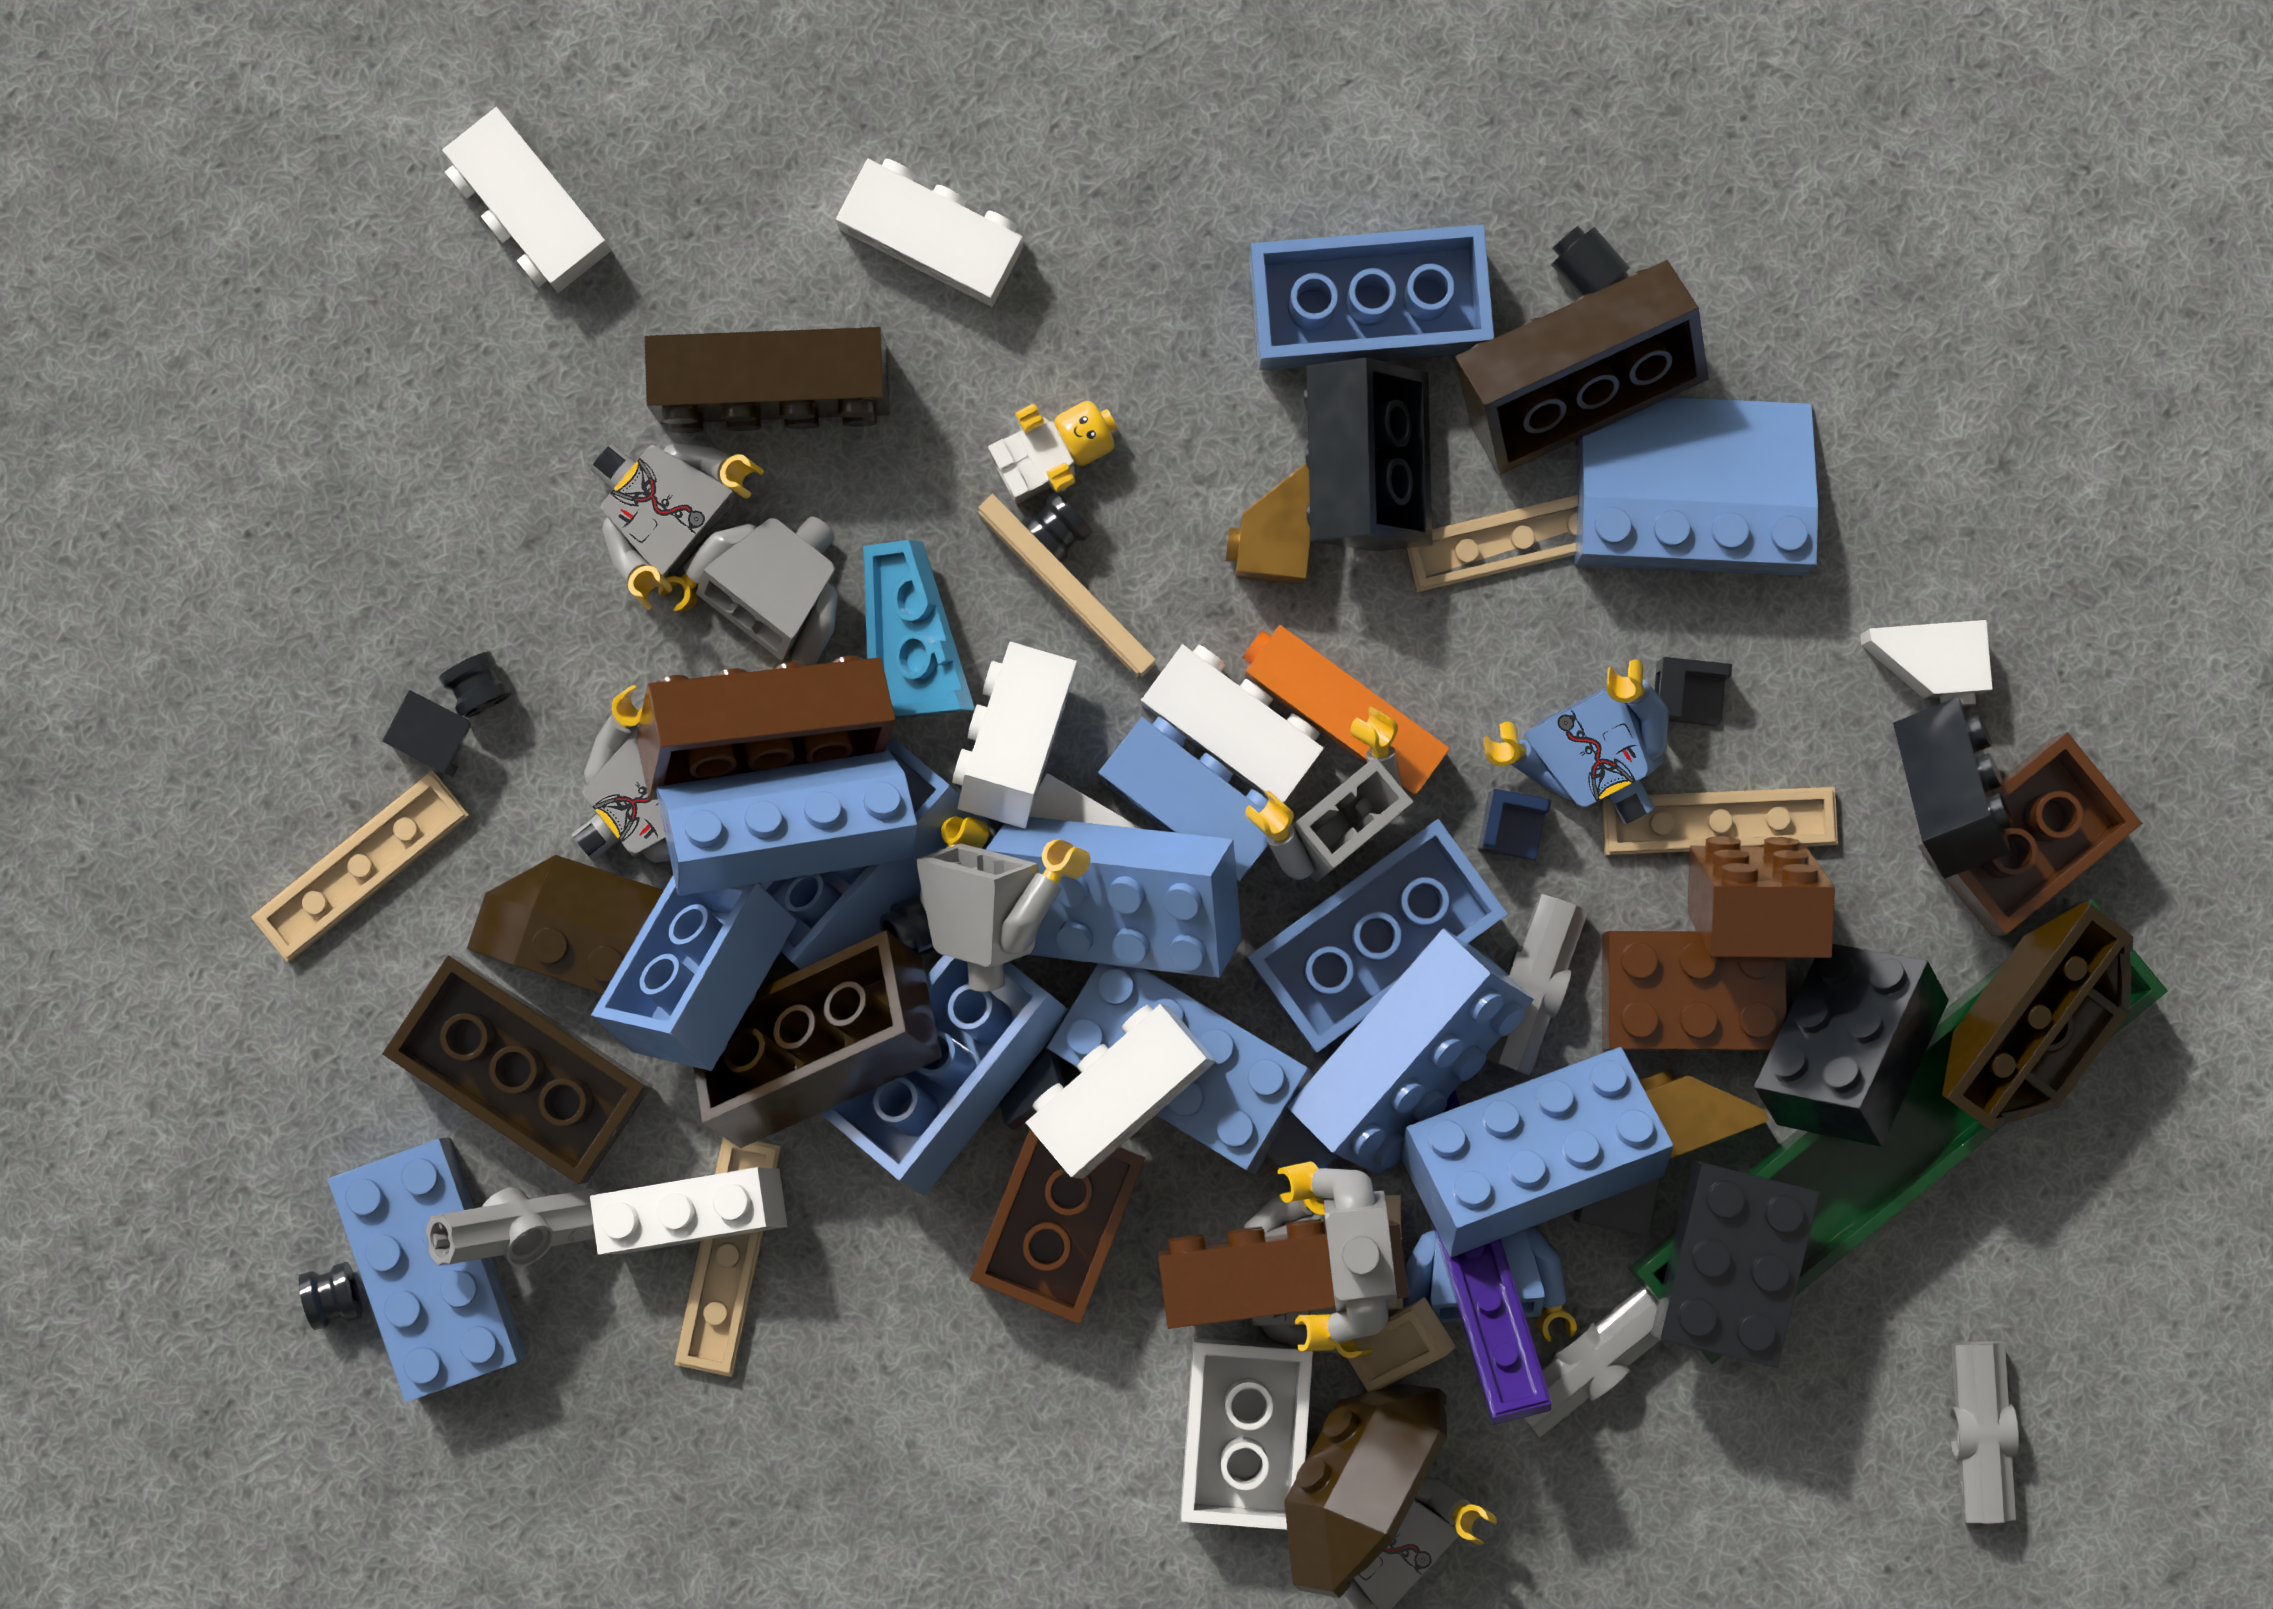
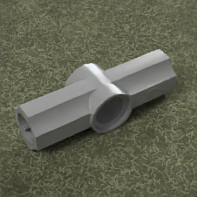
(1544, 975)
(511, 1227)
(1597, 1358)
(1984, 1432)

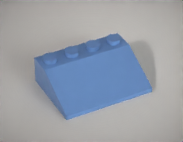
(1701, 489)

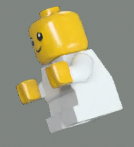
(1046, 451)

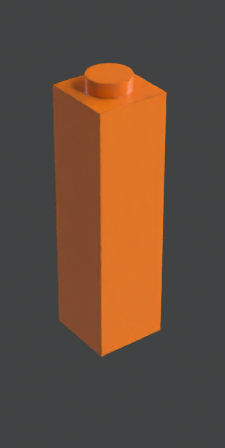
(1333, 700)

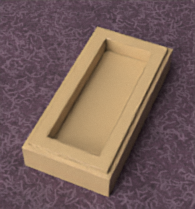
(1405, 1345)

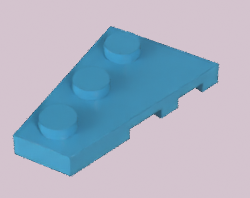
(911, 632)

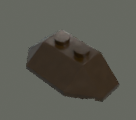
(564, 921)
(2041, 1019)
(1361, 1483)

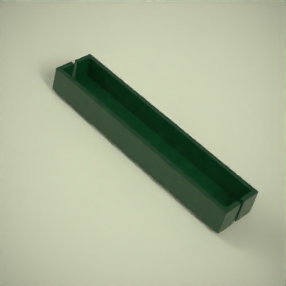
(1869, 1183)

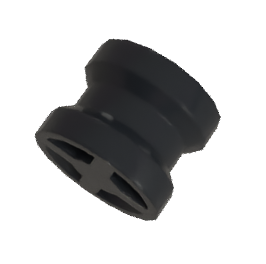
(1057, 526)
(475, 684)
(330, 1296)

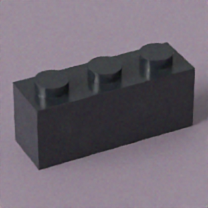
(1954, 787)

